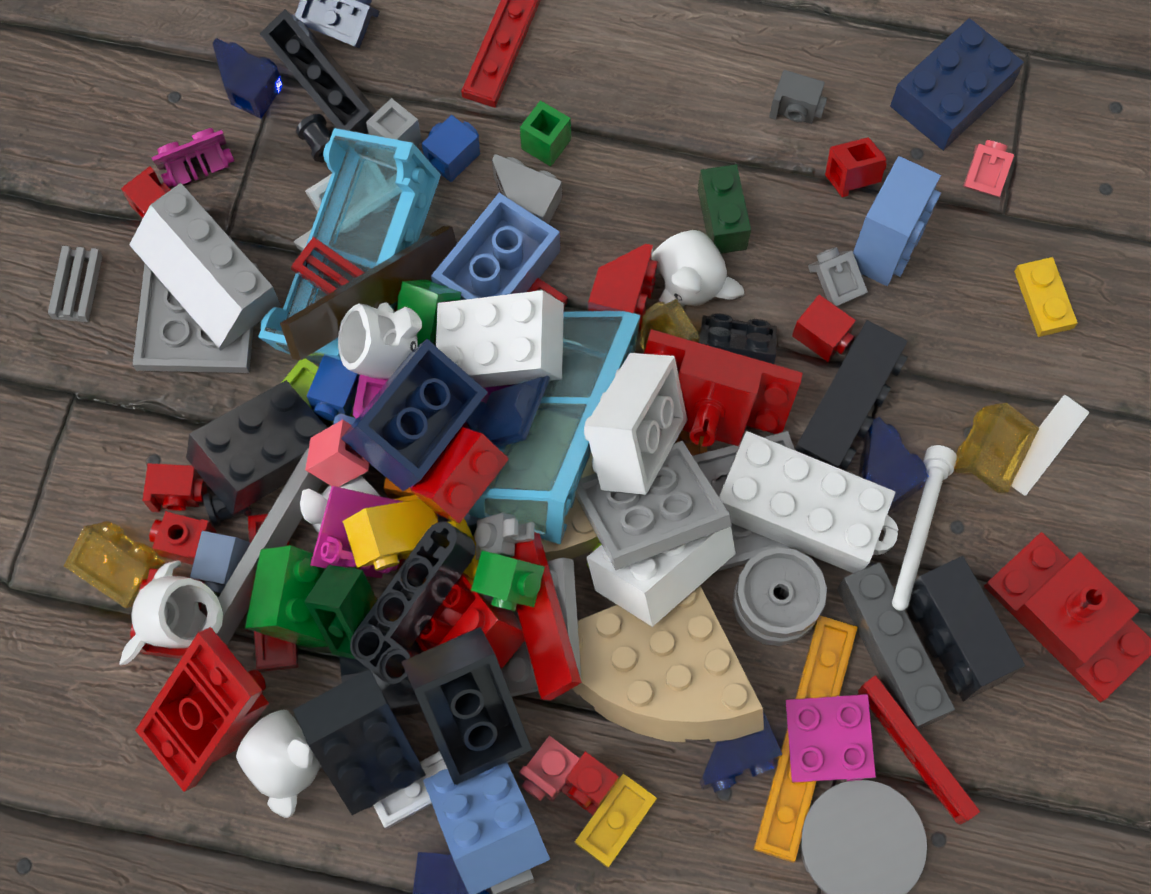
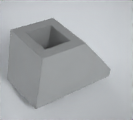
(530, 189)

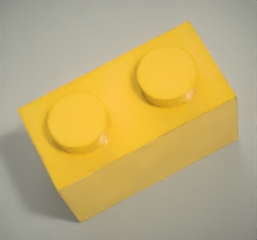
(387, 532)

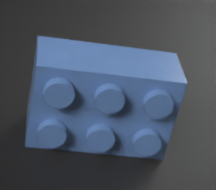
(896, 221)
(499, 253)
(486, 826)

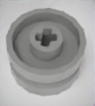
(788, 575)

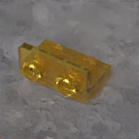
(668, 319)
(996, 446)
(112, 561)

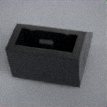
(750, 338)

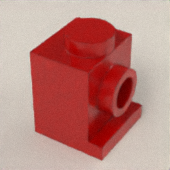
(855, 165)
(144, 191)
(173, 487)
(184, 548)
(589, 783)

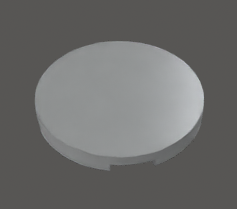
(863, 840)

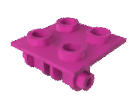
(205, 142)
(332, 541)
(830, 738)

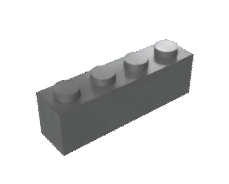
(894, 646)

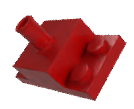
(727, 390)
(1073, 614)
(202, 710)

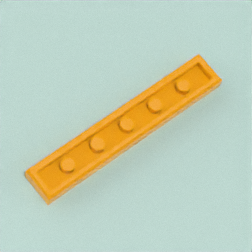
(788, 801)

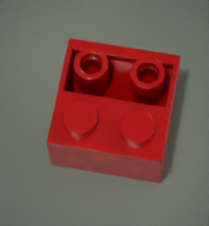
(625, 283)
(468, 610)

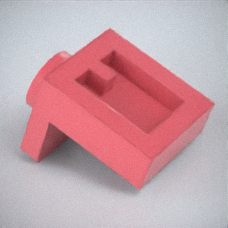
(989, 168)
(548, 770)

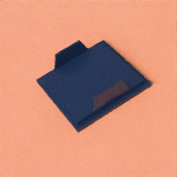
(509, 412)

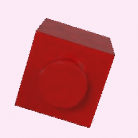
(824, 329)

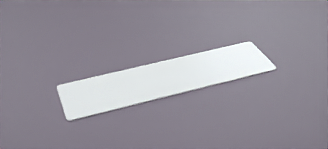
(1048, 442)

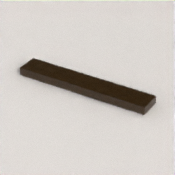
(321, 321)

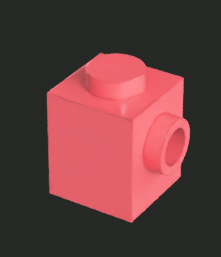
(334, 459)

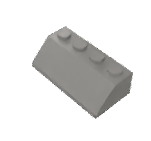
(202, 267)

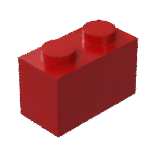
(460, 474)

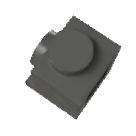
(798, 98)

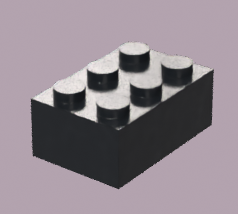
(254, 446)
(963, 629)
(467, 705)
(359, 742)

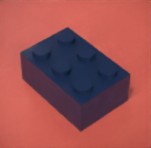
(956, 84)
(414, 415)

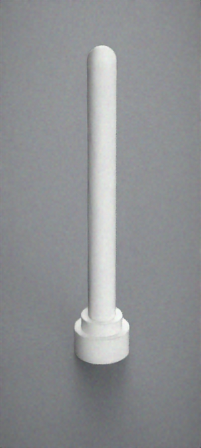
(939, 464)

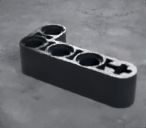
(441, 555)

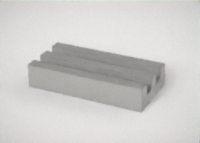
(79, 255)

